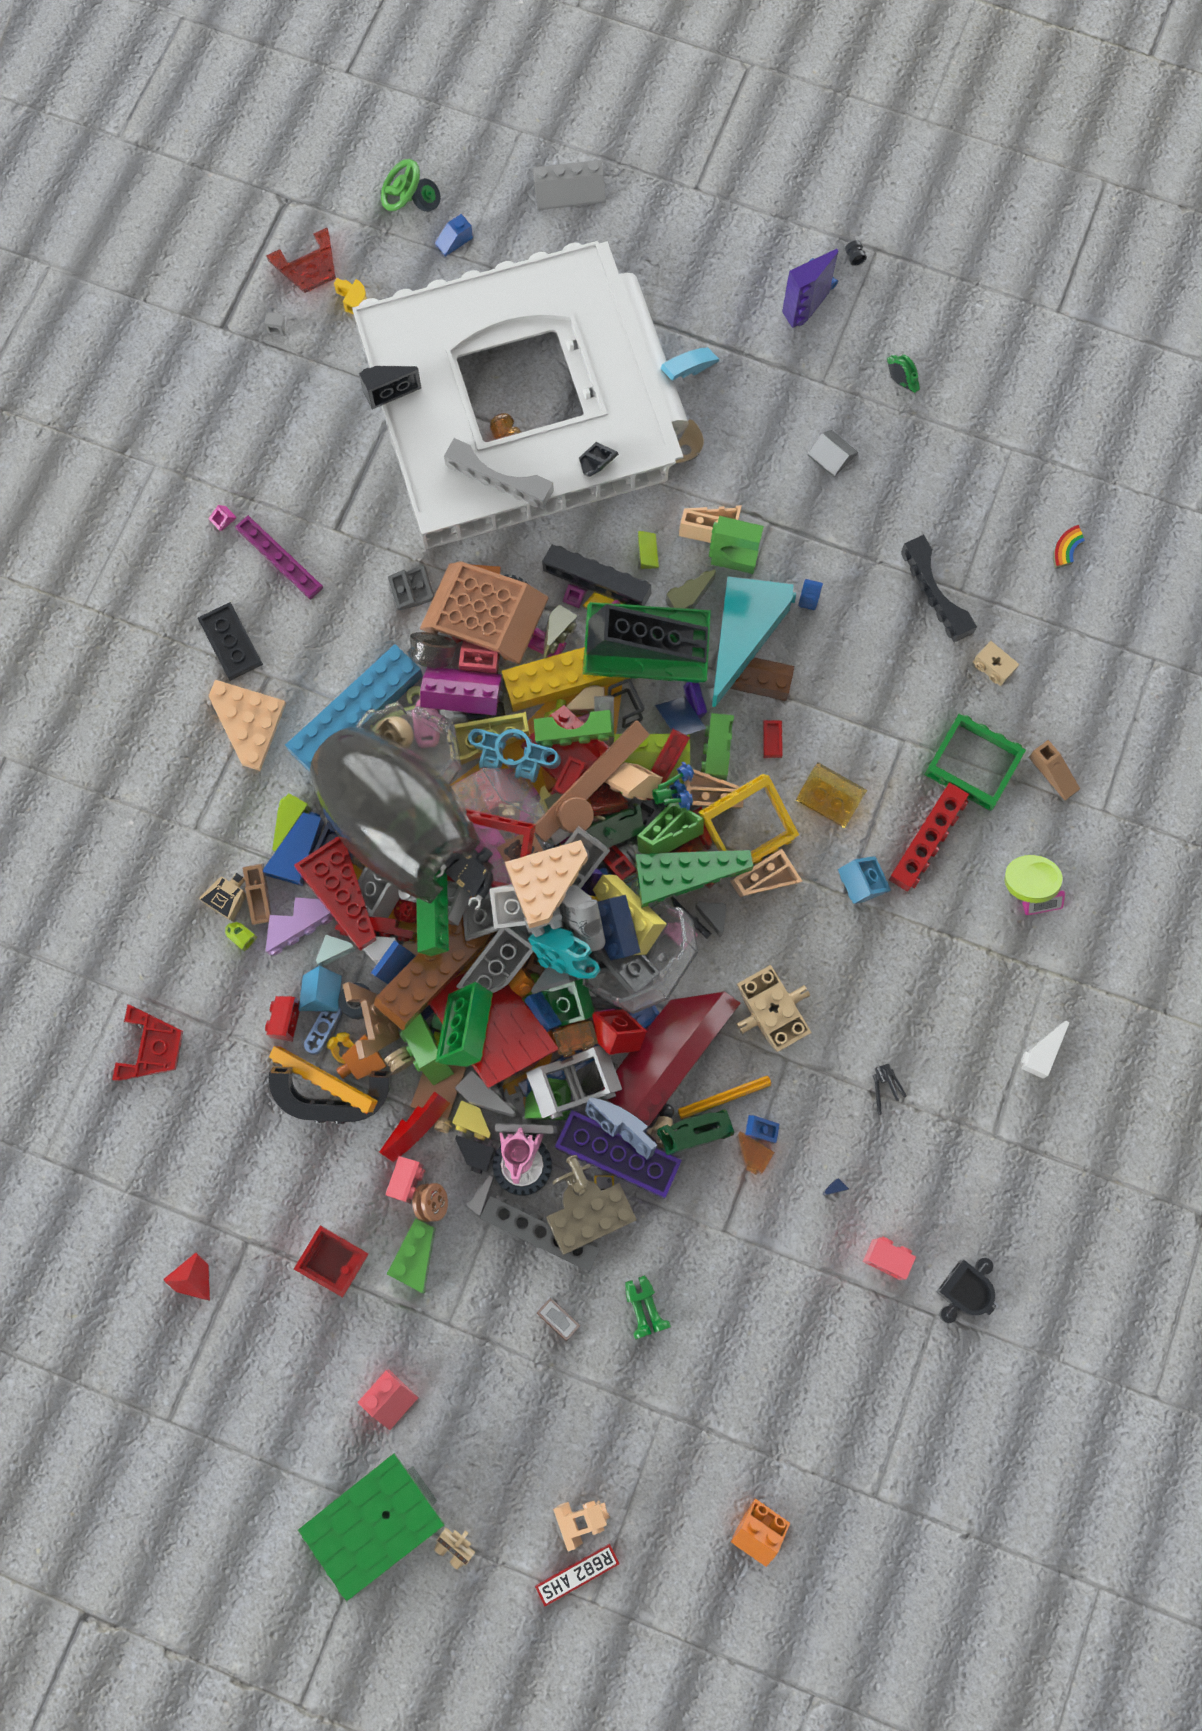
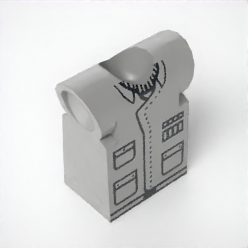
(582, 917)

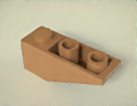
(1054, 769)

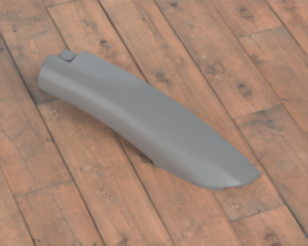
(510, 945)

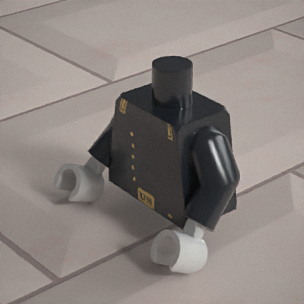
(471, 873)

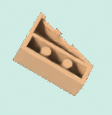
(708, 789)
(767, 875)

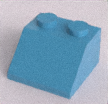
(864, 879)

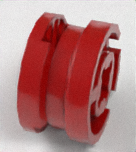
(406, 912)

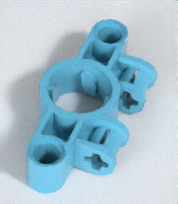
(533, 758)

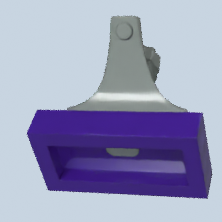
(698, 697)

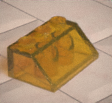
(831, 795)

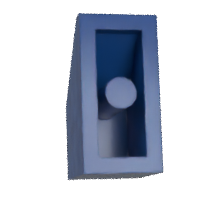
(454, 235)

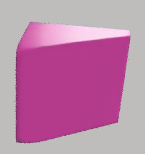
(222, 517)

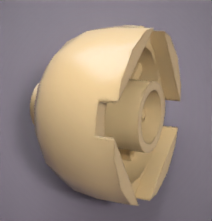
(397, 730)

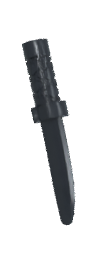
(702, 929)

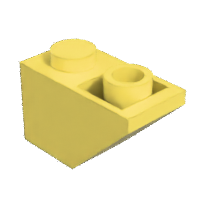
(471, 1118)

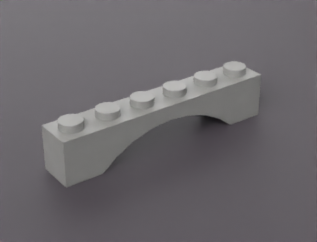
(531, 489)

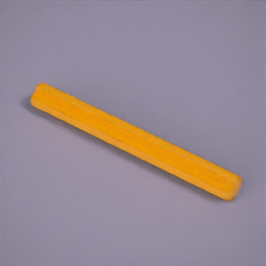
(724, 1097)

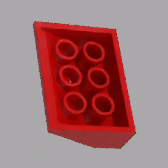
(584, 752)

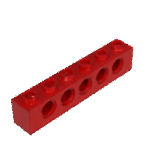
(951, 795)

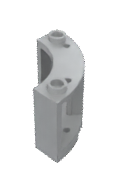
(543, 1092)

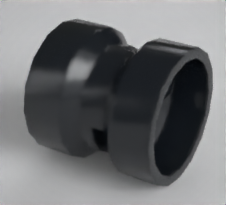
(855, 251)

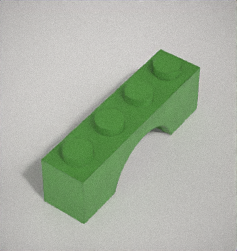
(597, 726)

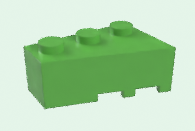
(718, 746)
(424, 1049)

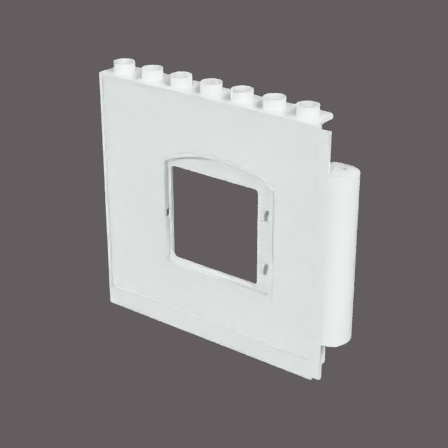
(616, 357)

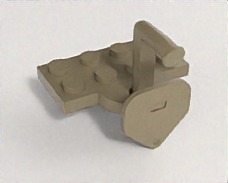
(587, 1210)

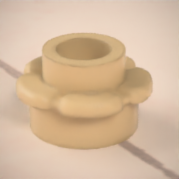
(443, 1125)

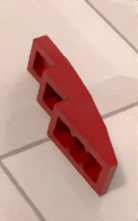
(418, 1124)

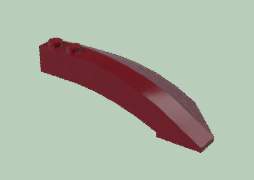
(670, 1052)

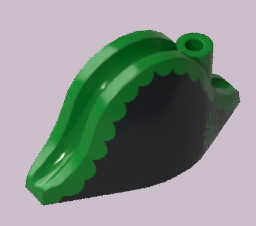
(904, 372)

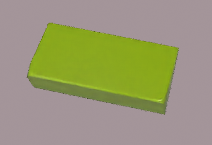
(648, 550)

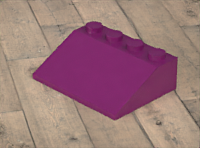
(460, 690)

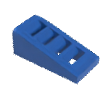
(810, 594)

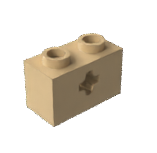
(1004, 666)

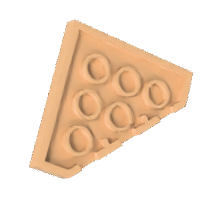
(248, 720)
(544, 879)

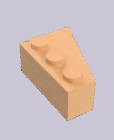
(698, 522)

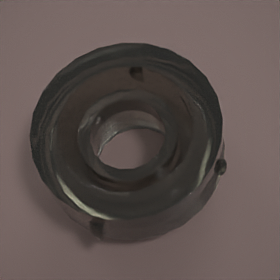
(431, 650)

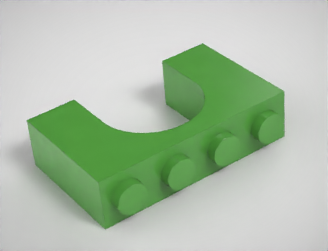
(735, 544)

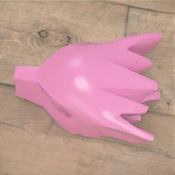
(519, 1152)

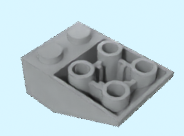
(477, 1094)

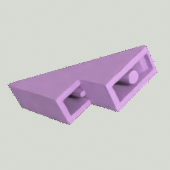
(288, 929)

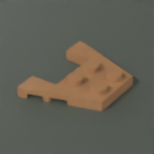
(379, 1027)

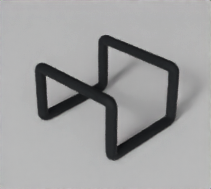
(638, 711)

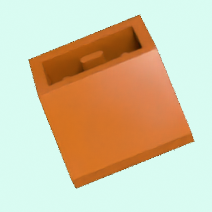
(760, 1533)

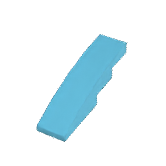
(689, 363)

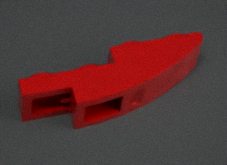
(386, 928)

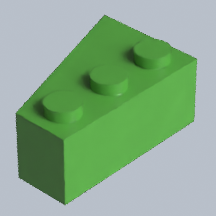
(670, 830)
(414, 1256)

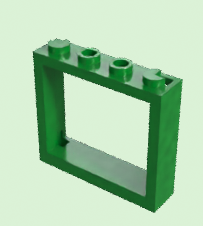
(981, 730)

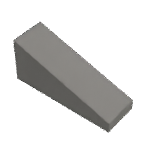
(478, 1202)

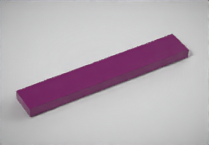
(279, 557)

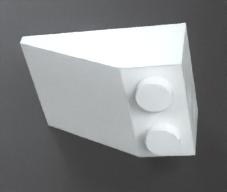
(506, 907)

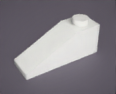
(1042, 1055)

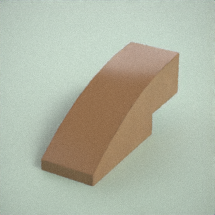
(257, 893)

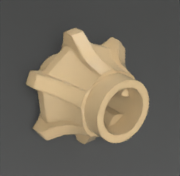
(661, 1121)

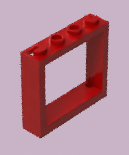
(504, 824)

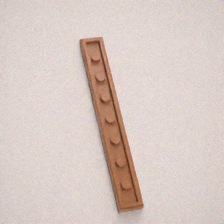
(595, 775)

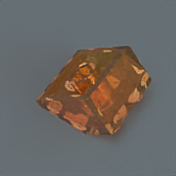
(574, 1037)

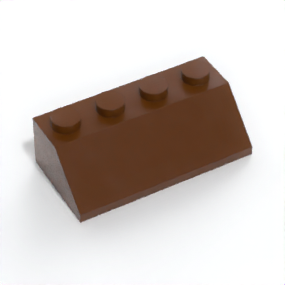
(765, 679)

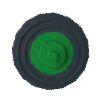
(427, 195)

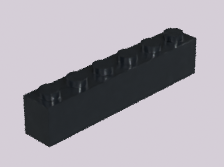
(596, 576)

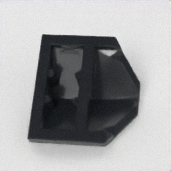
(596, 458)

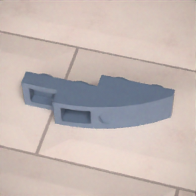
(617, 1120)

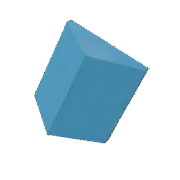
(320, 990)

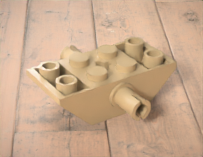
(767, 990)

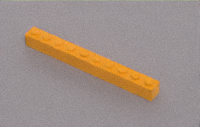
(322, 1078)

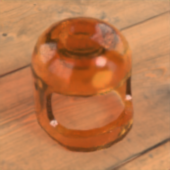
(502, 426)

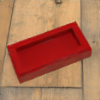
(772, 739)
(569, 775)

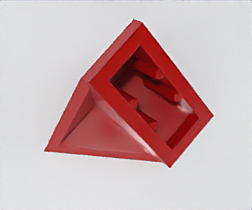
(191, 1278)

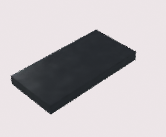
(230, 641)

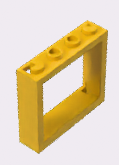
(771, 846)

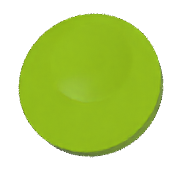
(1033, 878)

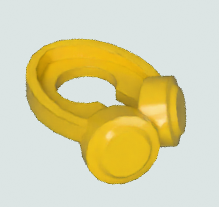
(333, 1041)

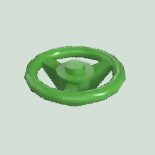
(403, 185)

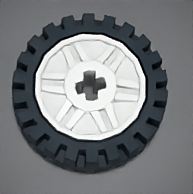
(531, 1180)

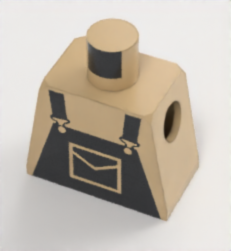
(225, 896)

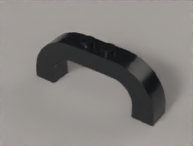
(324, 1110)

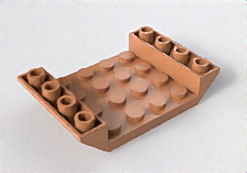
(485, 610)

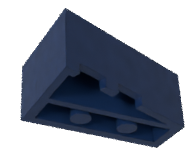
(618, 928)

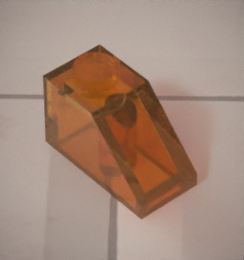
(753, 1154)

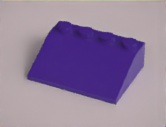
(808, 288)

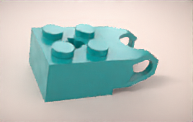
(563, 952)

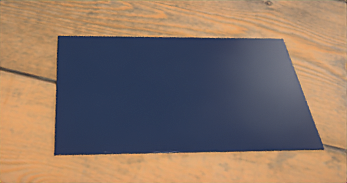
(680, 716)

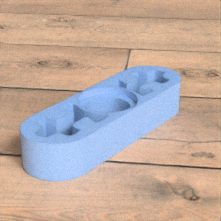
(310, 1038)

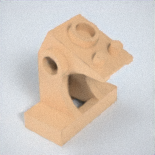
(595, 1516)

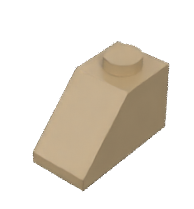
(584, 701)

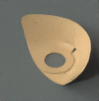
(692, 437)

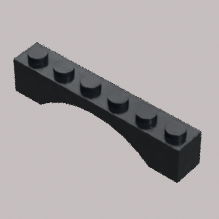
(956, 620)

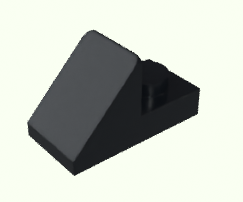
(652, 808)

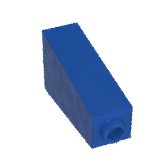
(295, 847)

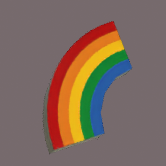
(1066, 545)

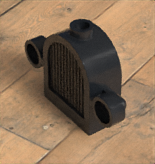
(967, 1290)

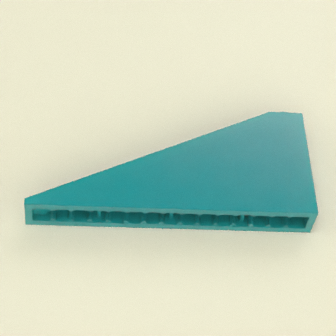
(748, 620)

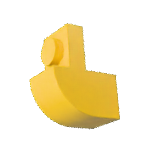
(353, 293)

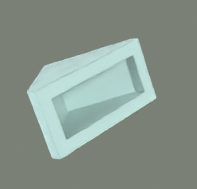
(333, 949)

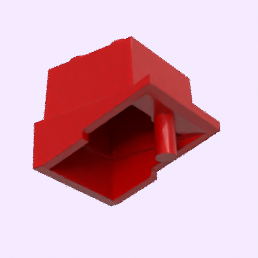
(331, 1261)

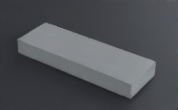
(551, 1129)

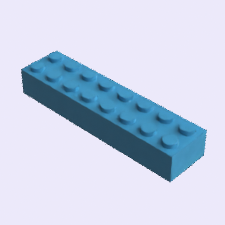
(378, 686)

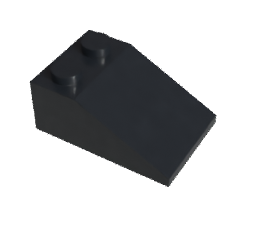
(388, 383)

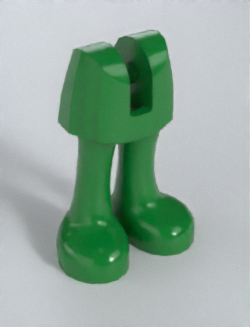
(643, 1328)

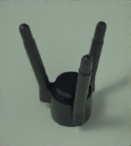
(886, 1075)

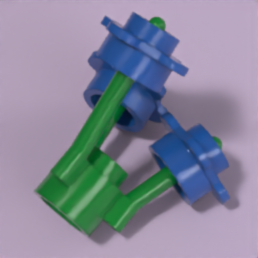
(677, 790)

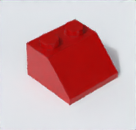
(283, 1018)
(618, 1031)

